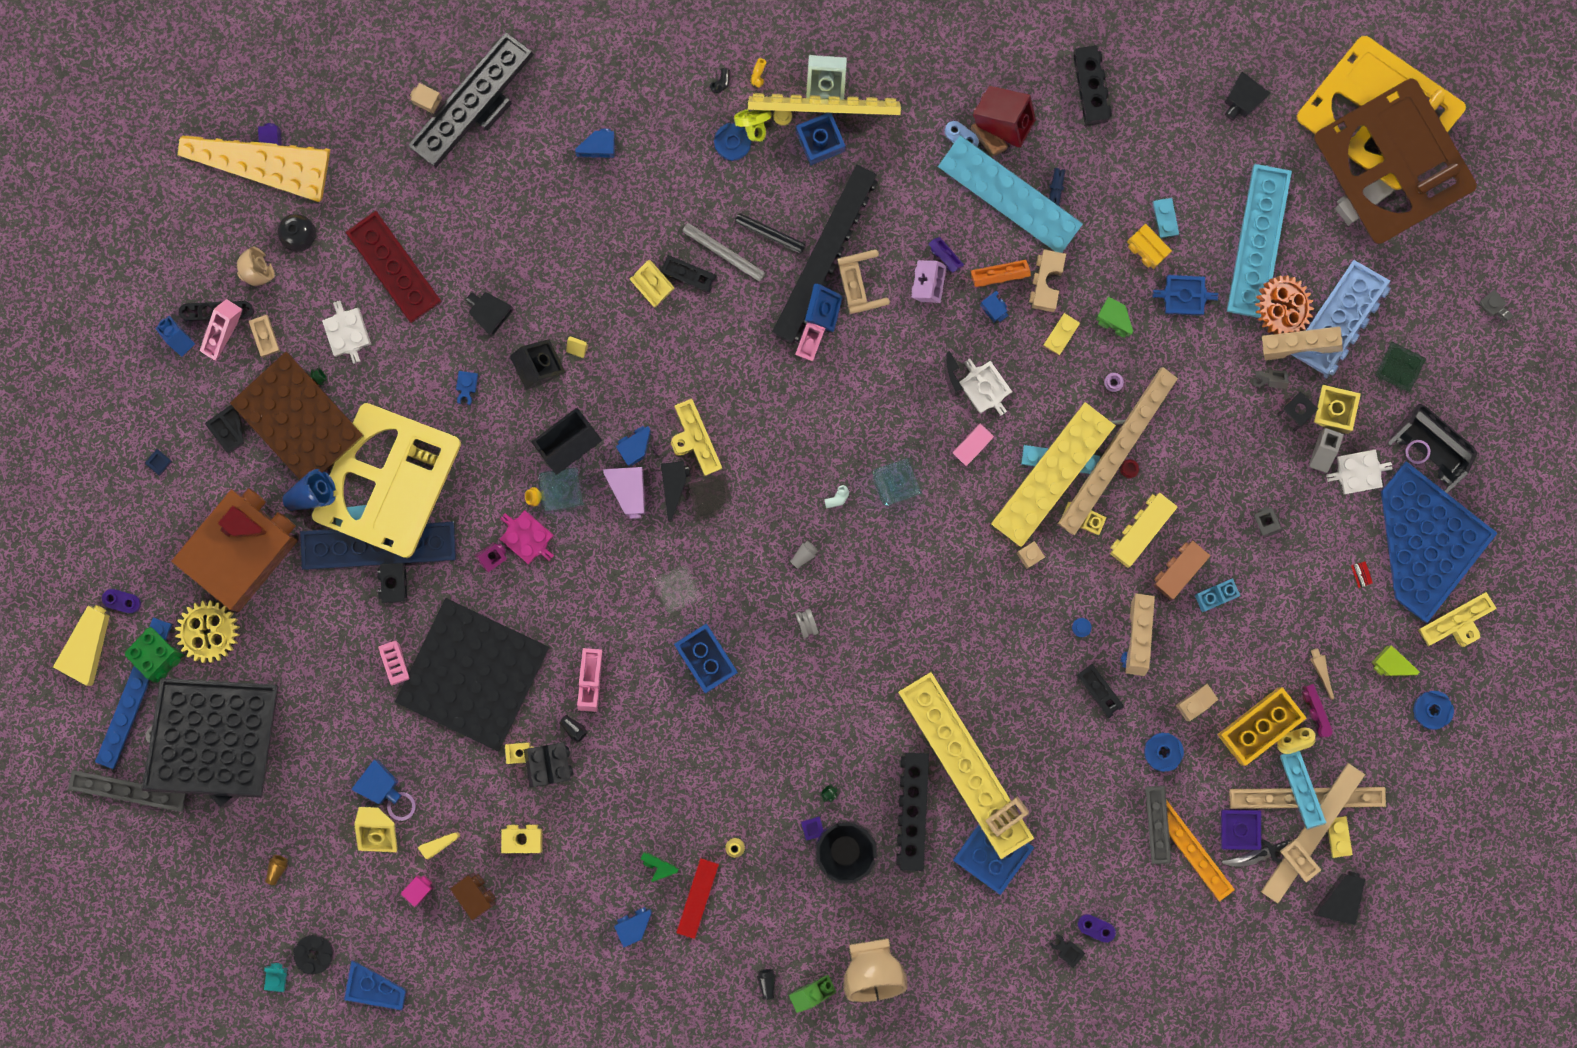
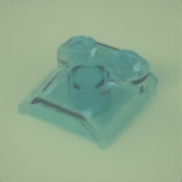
(896, 482)
(560, 490)

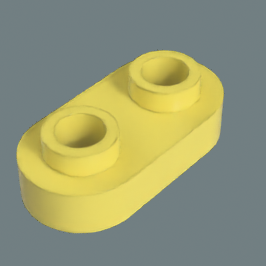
(1297, 740)

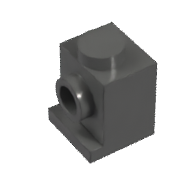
(1268, 530)

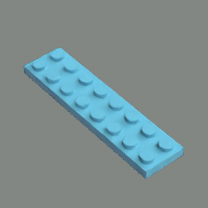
(1010, 195)
(1258, 237)

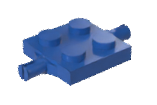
(1185, 295)

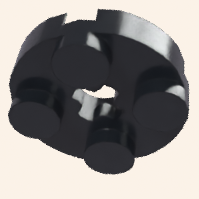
(323, 960)

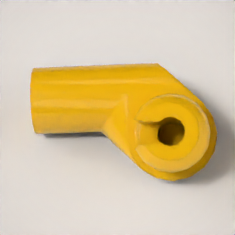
(757, 72)

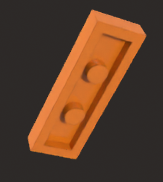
(1000, 273)

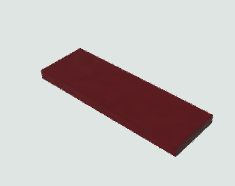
(393, 267)

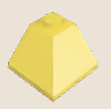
(375, 831)

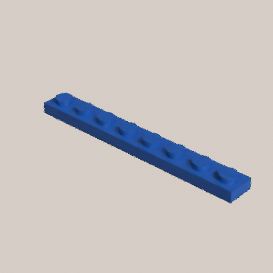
(127, 708)

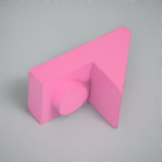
(810, 341)

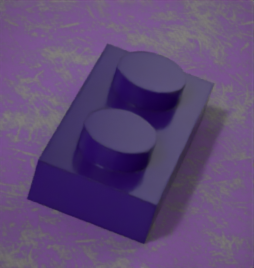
(941, 249)

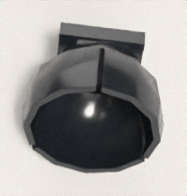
(846, 852)

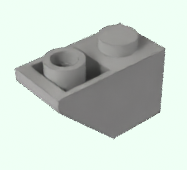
(1325, 450)

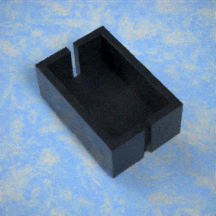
(566, 441)

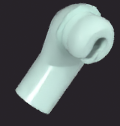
(839, 498)

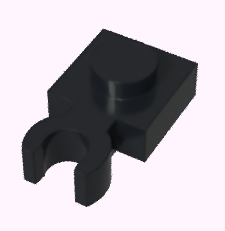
(1069, 952)

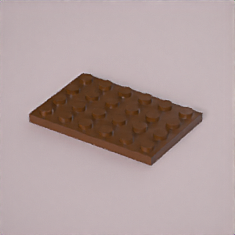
(296, 417)

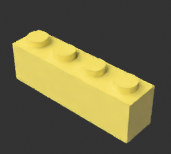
(1143, 530)

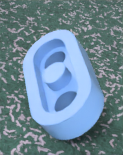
(962, 130)

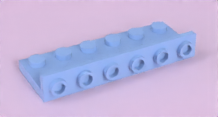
(1347, 308)

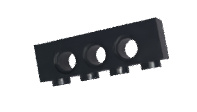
(1091, 114)

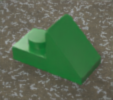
(663, 868)

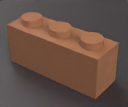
(1180, 569)

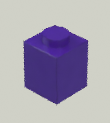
(269, 134)

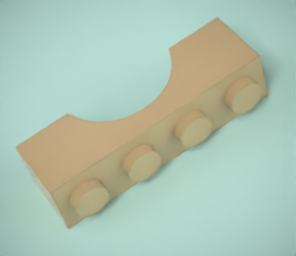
(1319, 340)
(1141, 634)

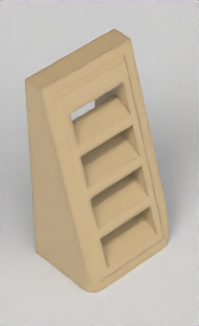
(1016, 801)

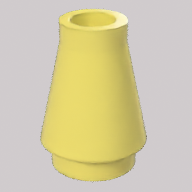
(735, 841)

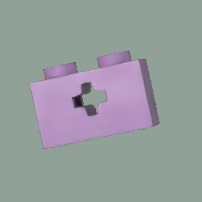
(929, 281)

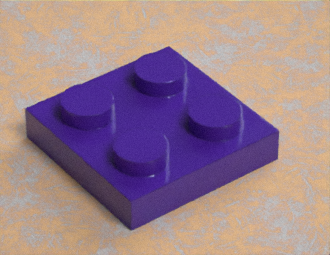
(1241, 829)

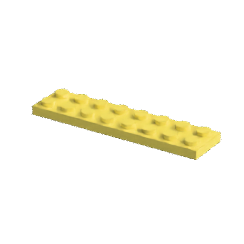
(831, 105)
(1053, 474)

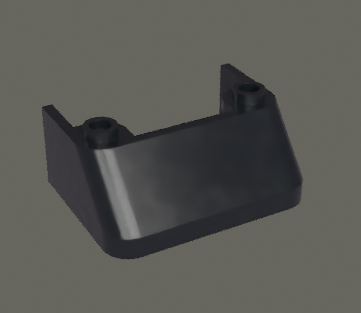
(1447, 447)

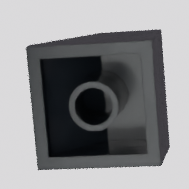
(537, 363)

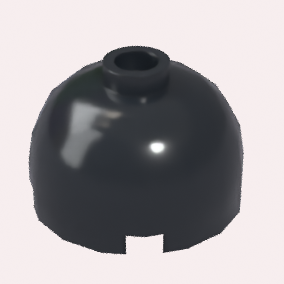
(296, 232)

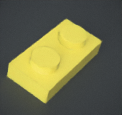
(1061, 334)
(1339, 838)

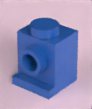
(995, 307)

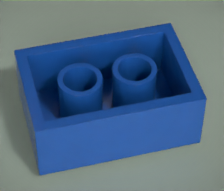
(706, 658)

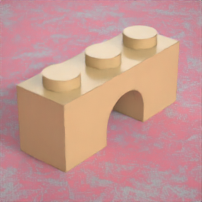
(1049, 264)

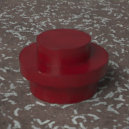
(1129, 468)

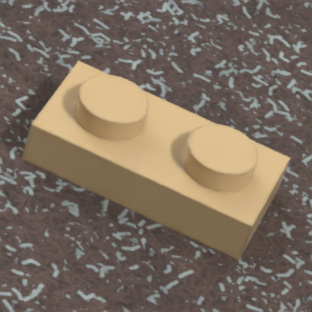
(264, 336)
(1300, 860)

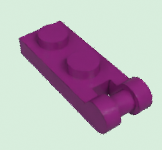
(1317, 711)

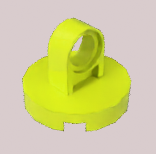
(753, 120)

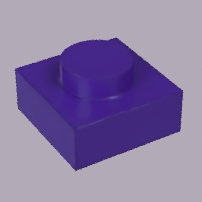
(812, 828)

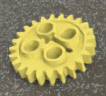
(225, 628)

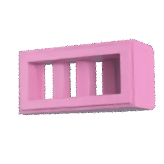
(397, 652)

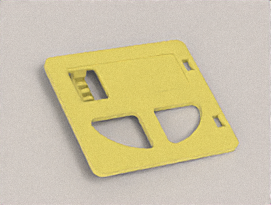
(402, 490)

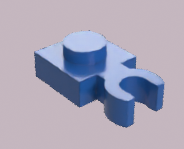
(466, 383)

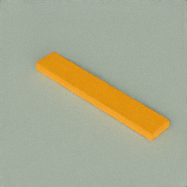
(1197, 856)

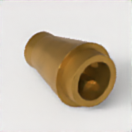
(276, 868)

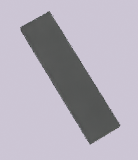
(1158, 824)

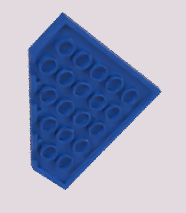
(1428, 540)

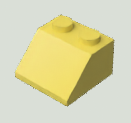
(1337, 409)

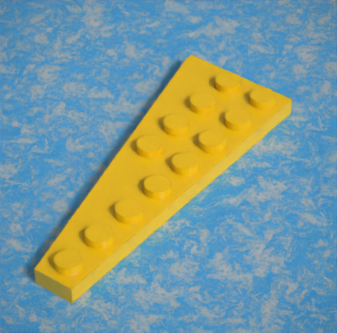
(282, 167)

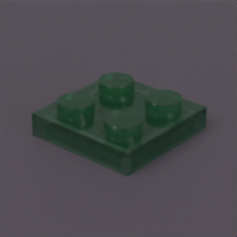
(1400, 367)

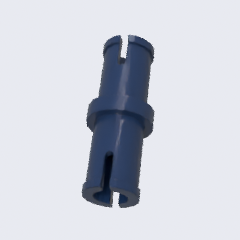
(1057, 185)

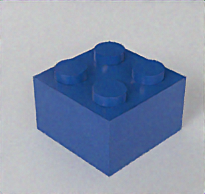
(820, 138)

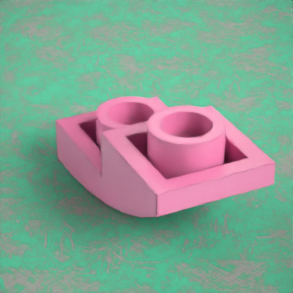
(973, 444)

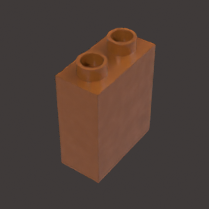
(233, 565)

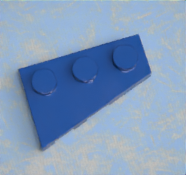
(373, 989)

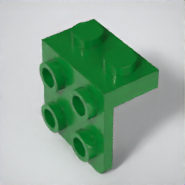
(153, 655)

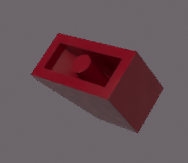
(239, 524)

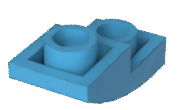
(1217, 595)

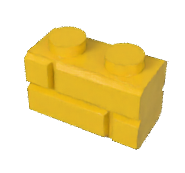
(1148, 246)

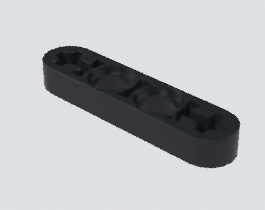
(193, 316)

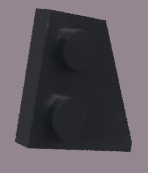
(227, 429)

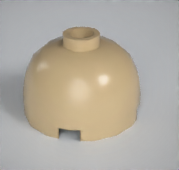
(252, 267)

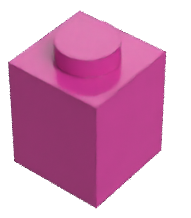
(417, 890)

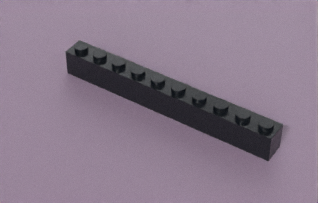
(825, 252)

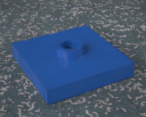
(824, 307)

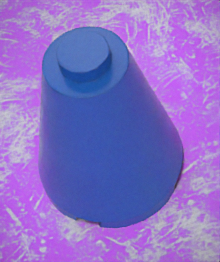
(310, 492)

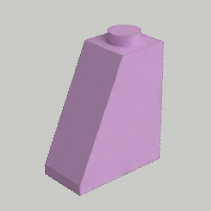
(628, 489)

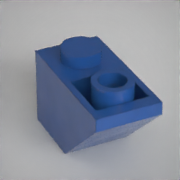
(175, 336)
(635, 447)
(632, 929)

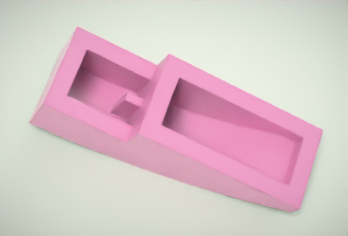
(589, 680)

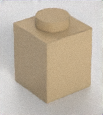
(425, 98)
(1030, 555)

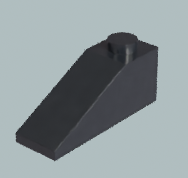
(674, 482)

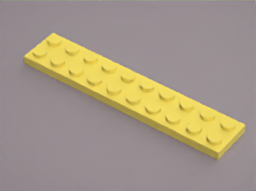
(963, 761)

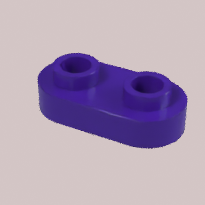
(120, 601)
(1096, 928)

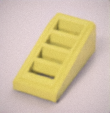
(433, 847)

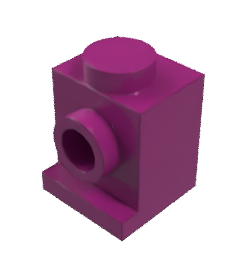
(490, 564)

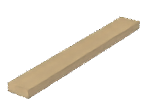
(1285, 798)
(1309, 839)

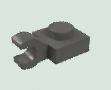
(1493, 304)
(1274, 378)

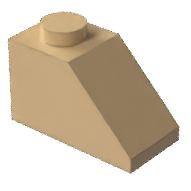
(1197, 702)

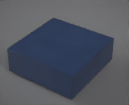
(158, 462)

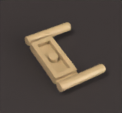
(853, 283)

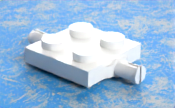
(346, 332)
(985, 387)
(1359, 471)

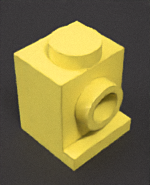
(511, 749)

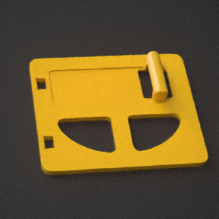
(1367, 78)

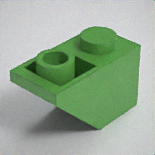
(1115, 315)
(812, 994)

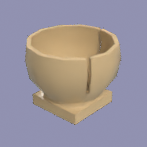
(873, 967)

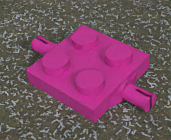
(527, 537)

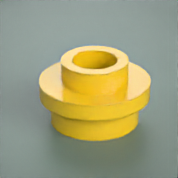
(533, 496)

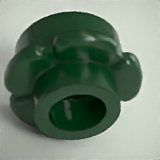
(318, 376)
(829, 793)

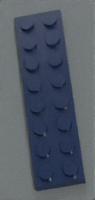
(337, 550)

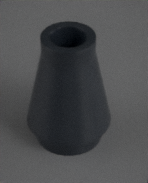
(573, 728)
(766, 981)

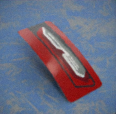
(1361, 574)

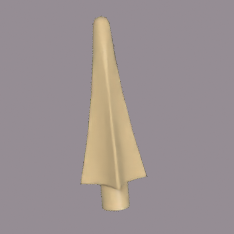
(1320, 665)

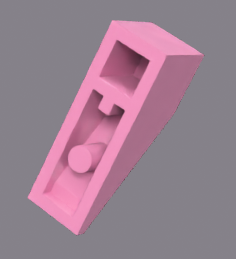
(220, 328)

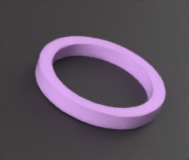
(1416, 441)

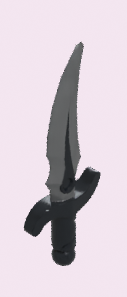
(1257, 855)

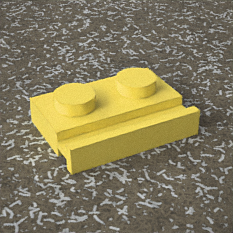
(652, 283)

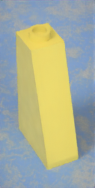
(83, 649)

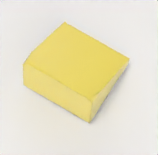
(576, 347)

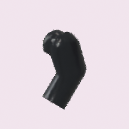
(722, 83)

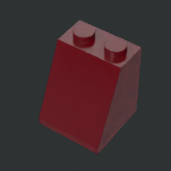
(1005, 114)

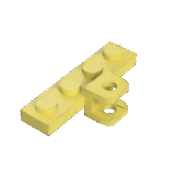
(695, 438)
(1459, 622)

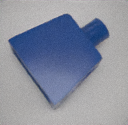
(377, 784)

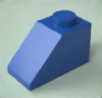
(598, 144)

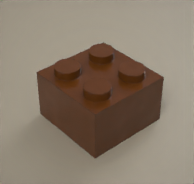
(473, 895)

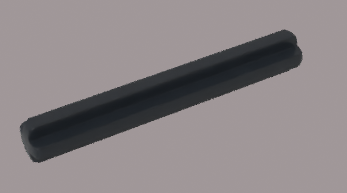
(770, 233)

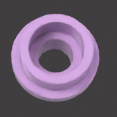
(1118, 378)

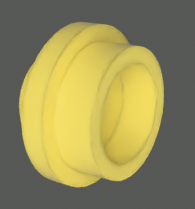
(782, 117)

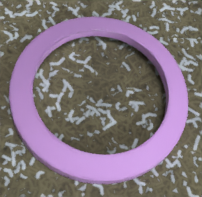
(406, 817)

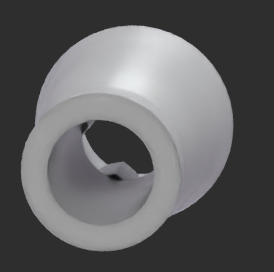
(804, 554)

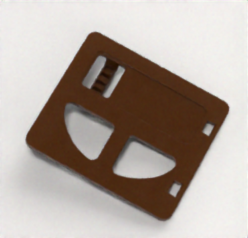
(1411, 144)

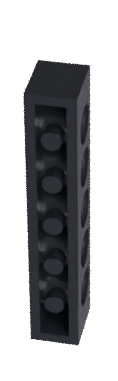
(916, 861)

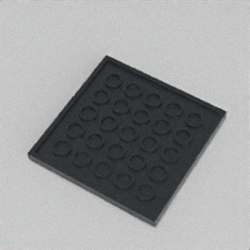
(472, 674)
(210, 738)

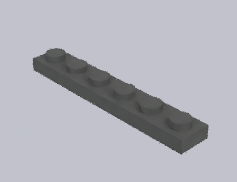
(124, 790)

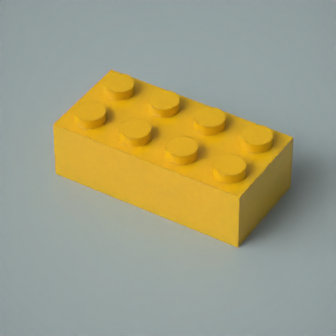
(1261, 726)

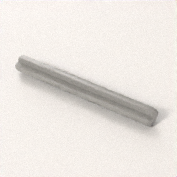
(723, 252)

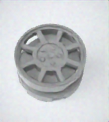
(807, 623)

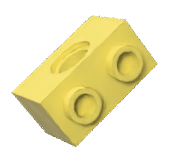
(510, 844)

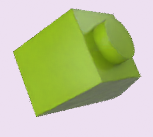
(1392, 663)

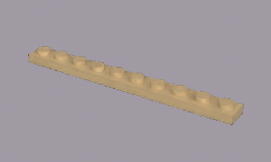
(1117, 451)

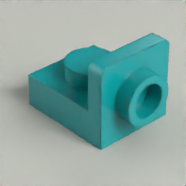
(275, 977)

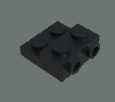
(548, 764)

